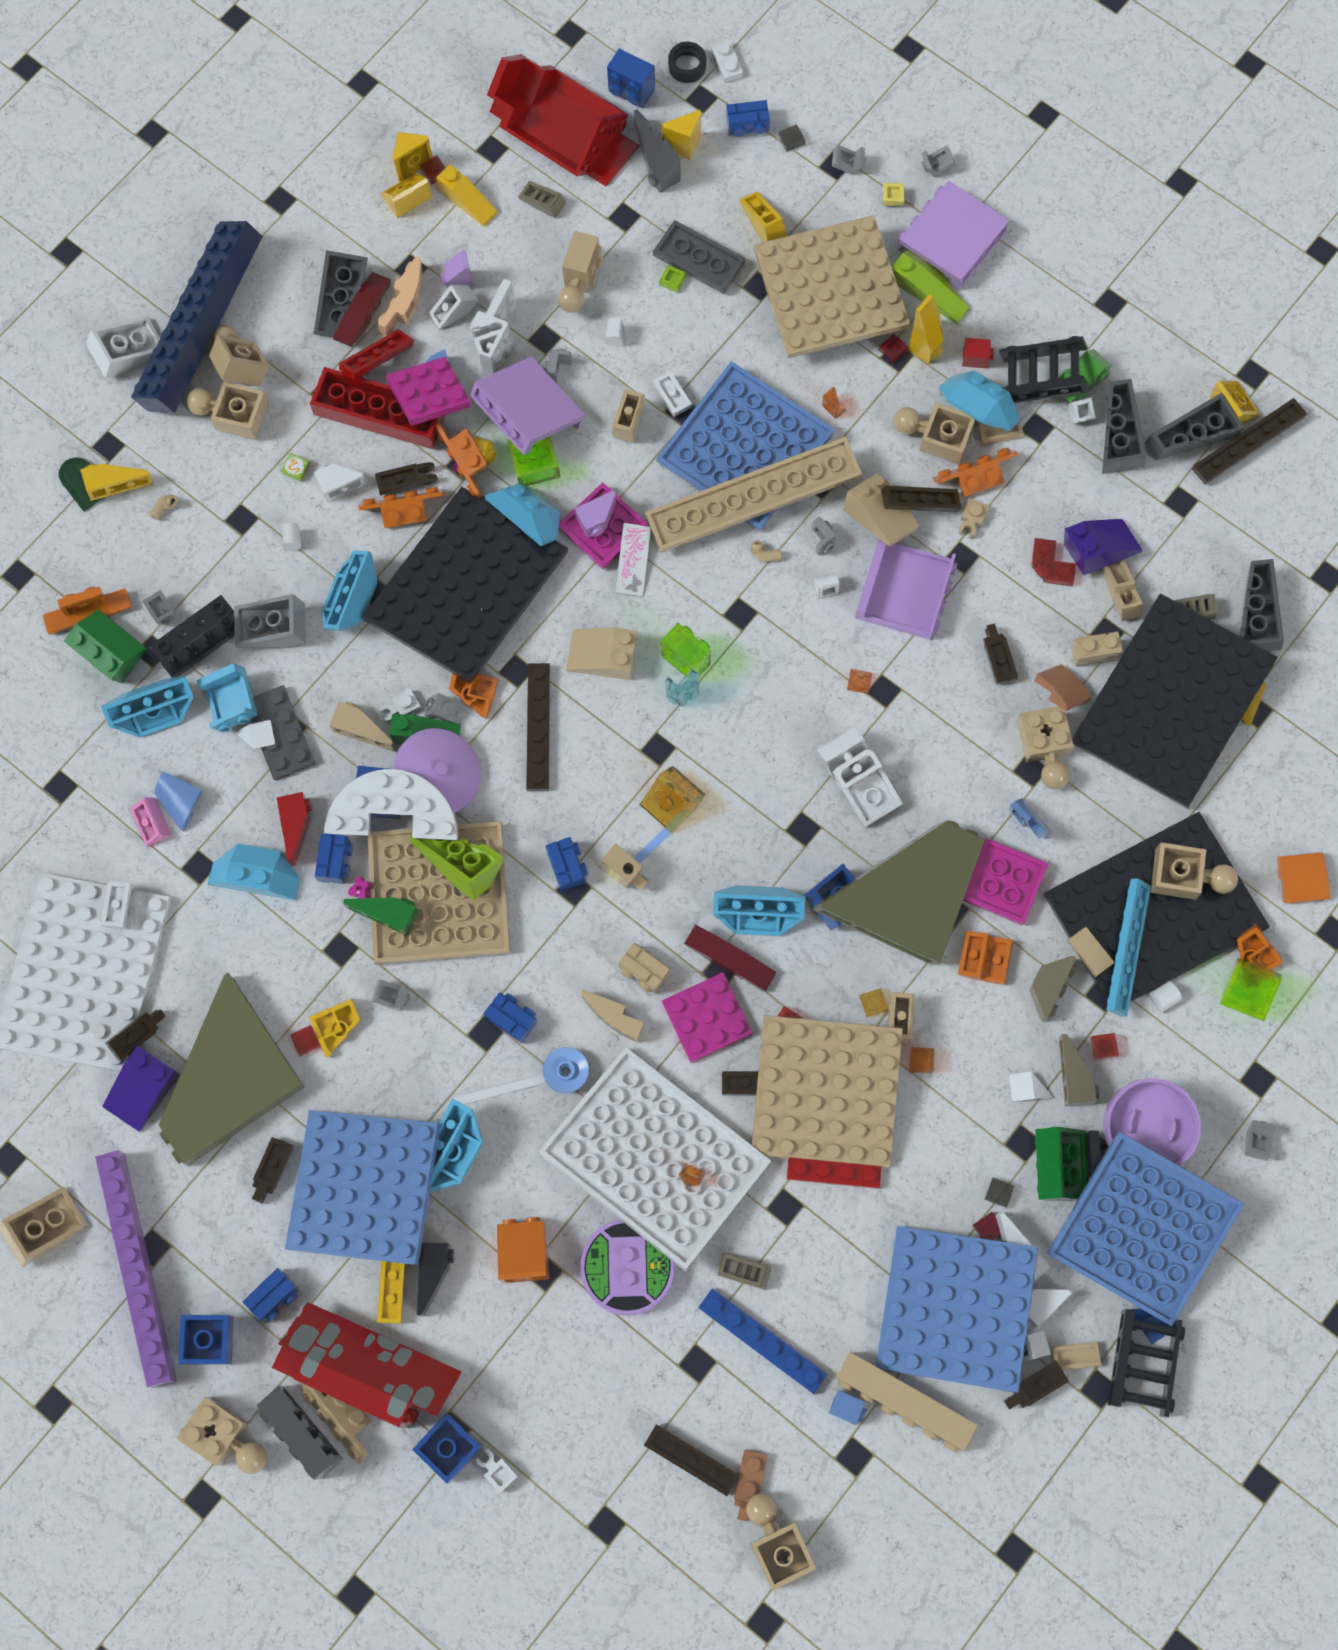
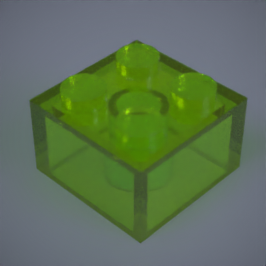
(536, 466)
(685, 650)
(1250, 989)

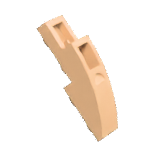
(407, 295)

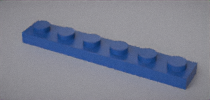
(762, 1341)

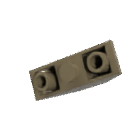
(1050, 984)

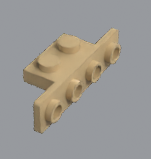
(342, 1419)

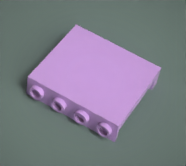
(954, 233)
(526, 403)
(906, 589)

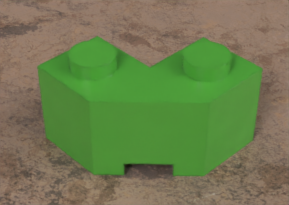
(1094, 370)

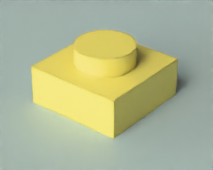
(893, 194)

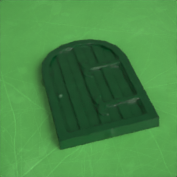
(72, 480)

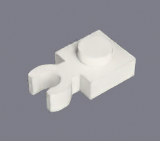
(402, 704)
(499, 1473)

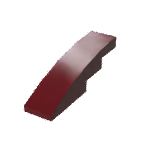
(361, 309)
(730, 958)

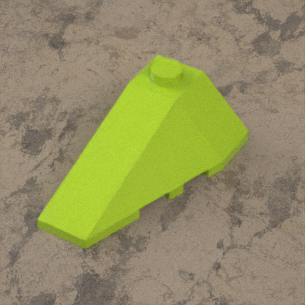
(922, 279)
(464, 864)

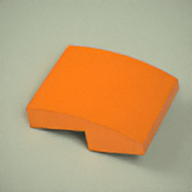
(1303, 877)
(985, 958)

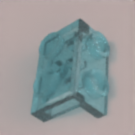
(683, 691)

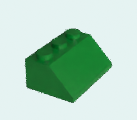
(106, 645)
(1061, 1163)

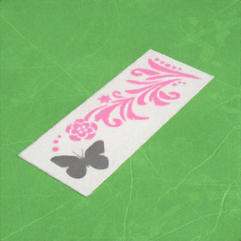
(633, 559)

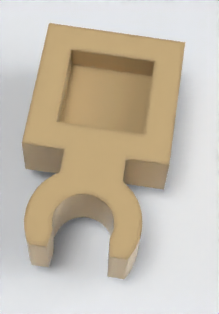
(973, 516)

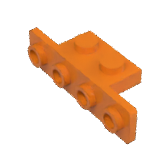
(467, 455)
(978, 475)
(402, 509)
(79, 606)

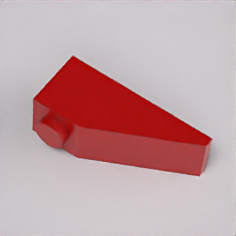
(294, 821)

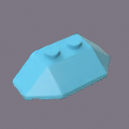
(981, 399)
(528, 511)
(350, 592)
(150, 707)
(256, 872)
(759, 909)
(456, 1147)

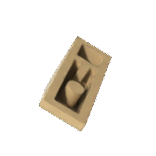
(355, 724)

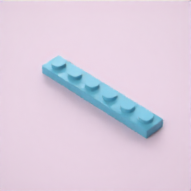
(1128, 947)

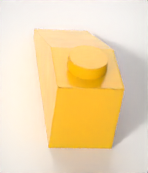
(465, 195)
(763, 217)
(108, 480)

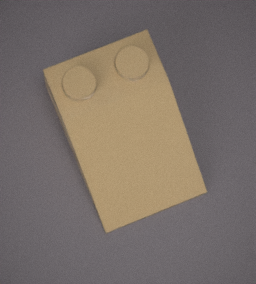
(867, 507)
(603, 652)
(41, 1226)

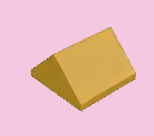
(683, 133)
(410, 153)
(407, 194)
(1237, 399)

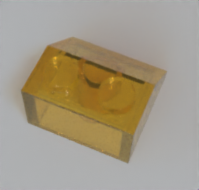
(672, 799)

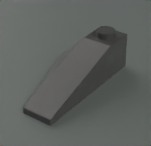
(659, 156)
(339, 285)

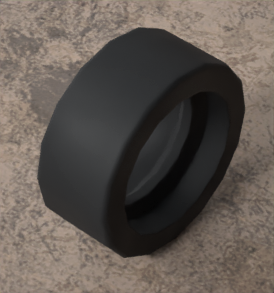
(690, 75)

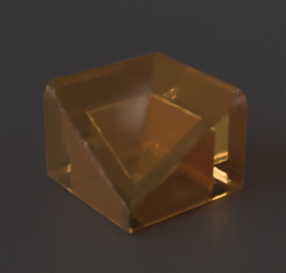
(832, 404)
(921, 1060)

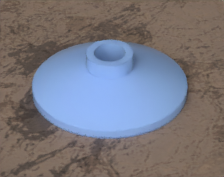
(561, 1059)

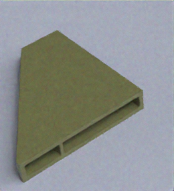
(912, 893)
(227, 1079)

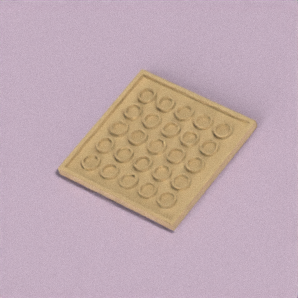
(831, 286)
(447, 919)
(826, 1090)

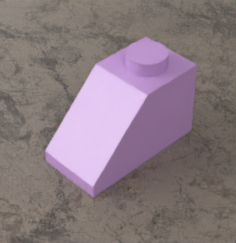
(457, 271)
(596, 514)

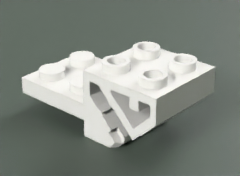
(492, 331)
(859, 776)

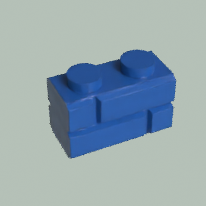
(747, 118)
(333, 858)
(566, 864)
(510, 1017)
(271, 1296)

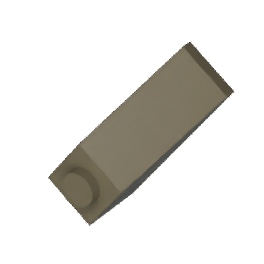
(1077, 1080)

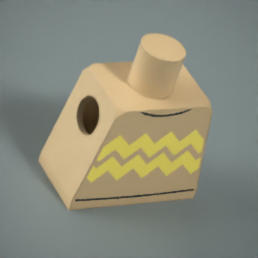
(613, 865)

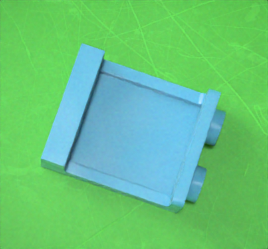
(229, 697)

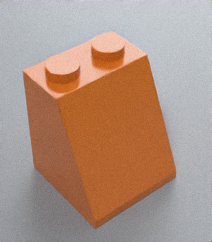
(522, 1250)

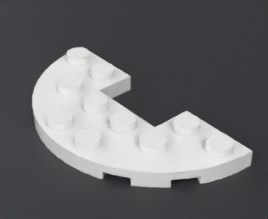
(392, 793)

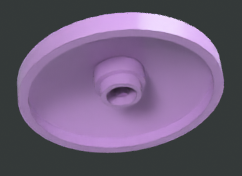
(443, 761)

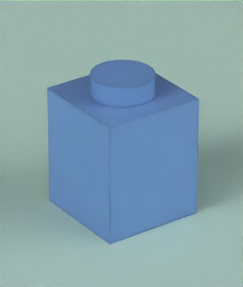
(847, 1408)

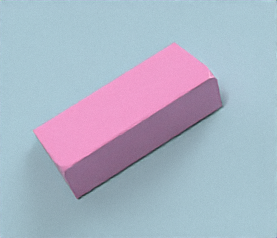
(150, 821)

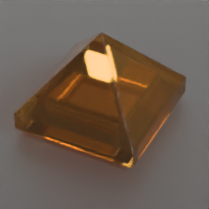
(859, 681)
(691, 1176)

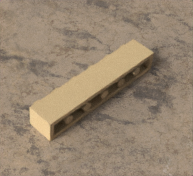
(907, 1402)

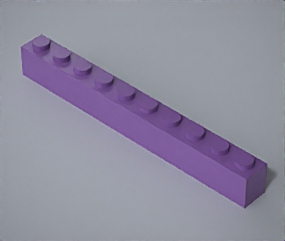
(135, 1269)

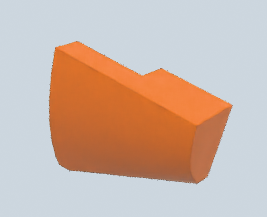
(478, 694)
(1258, 949)

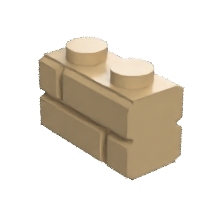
(628, 415)
(1096, 648)
(644, 968)
(901, 1014)

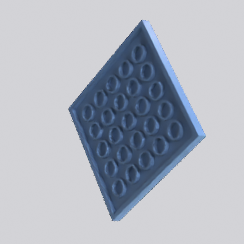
(738, 431)
(363, 1187)
(1145, 1228)
(957, 1308)

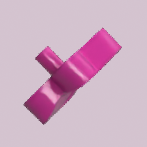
(360, 888)

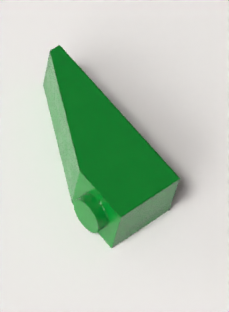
(406, 725)
(389, 912)

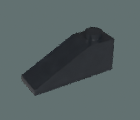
(433, 1268)

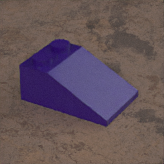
(1100, 543)
(139, 1088)

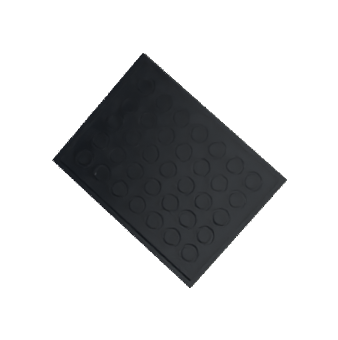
(464, 586)
(1173, 700)
(1176, 929)

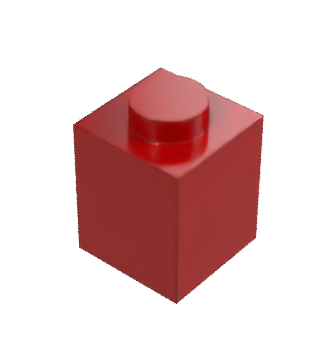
(977, 353)

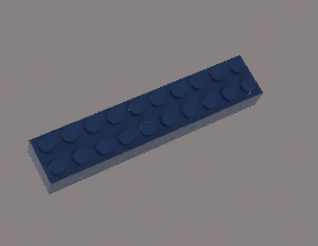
(196, 316)

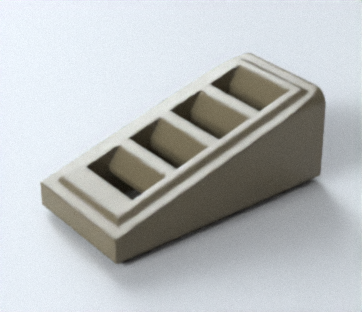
(551, 207)
(1201, 600)
(763, 1278)

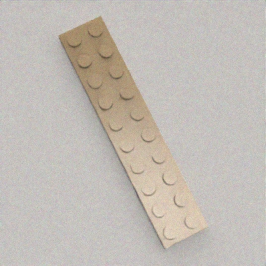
(753, 494)

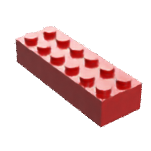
(368, 407)

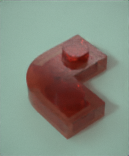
(1049, 570)

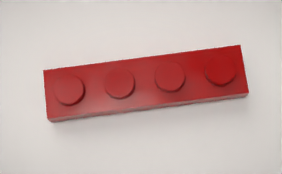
(376, 354)
(834, 1173)

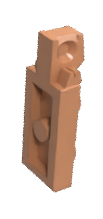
(749, 1480)

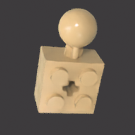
(579, 270)
(237, 358)
(236, 410)
(935, 437)
(1048, 748)
(1191, 864)
(229, 1428)
(762, 1511)

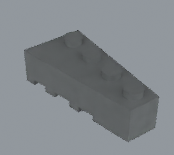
(1200, 427)
(1123, 434)
(1261, 609)
(299, 1433)

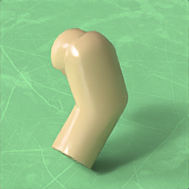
(162, 504)
(763, 554)

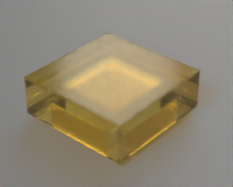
(873, 1002)

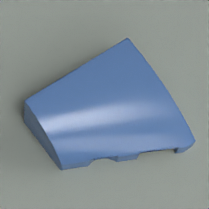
(177, 798)
(1026, 815)

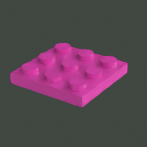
(428, 391)
(606, 546)
(1005, 881)
(707, 1017)

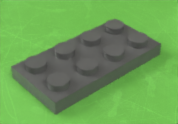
(699, 256)
(290, 748)

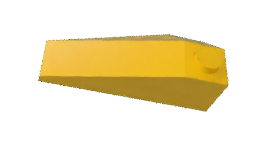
(927, 331)

